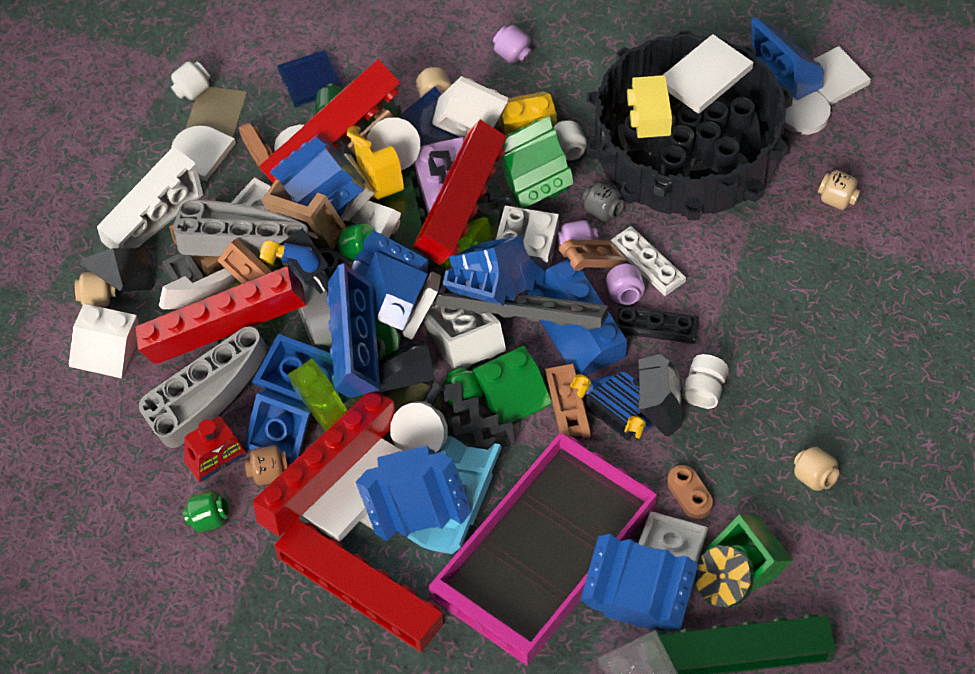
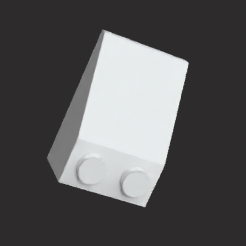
(464, 335)

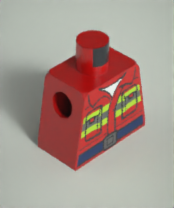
(211, 448)

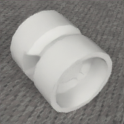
(705, 381)

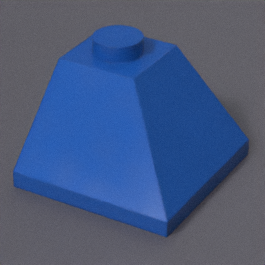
(394, 289)
(279, 423)

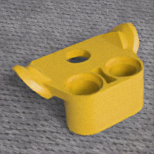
(379, 167)

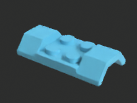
(475, 473)

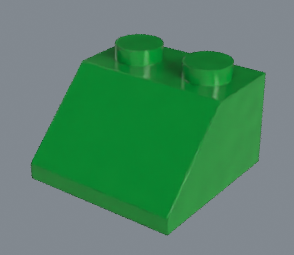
(512, 386)
(757, 541)

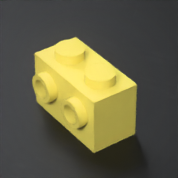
(651, 106)

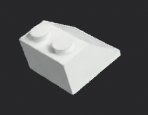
(103, 340)

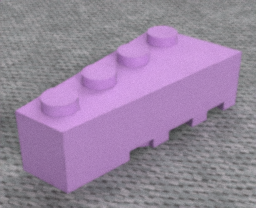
(428, 184)

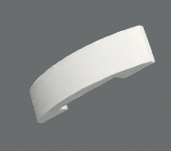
(184, 292)

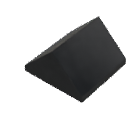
(122, 268)

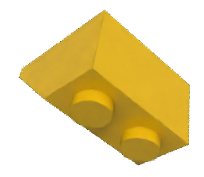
(525, 109)

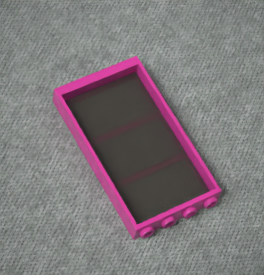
(536, 547)

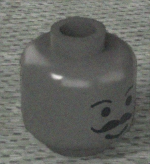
(603, 201)

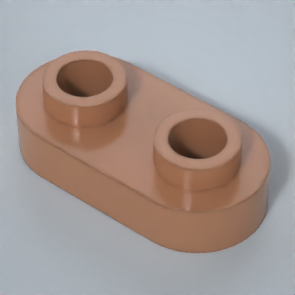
(252, 138)
(687, 490)

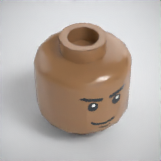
(266, 464)

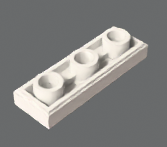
(381, 218)
(656, 268)

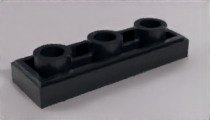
(668, 326)

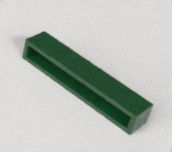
(751, 646)

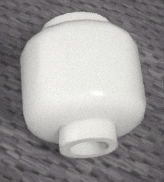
(190, 80)
(571, 139)

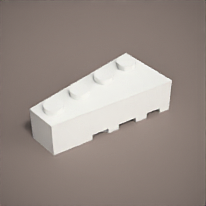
(152, 202)

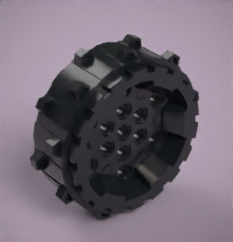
(711, 155)

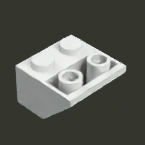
(466, 104)
(536, 229)

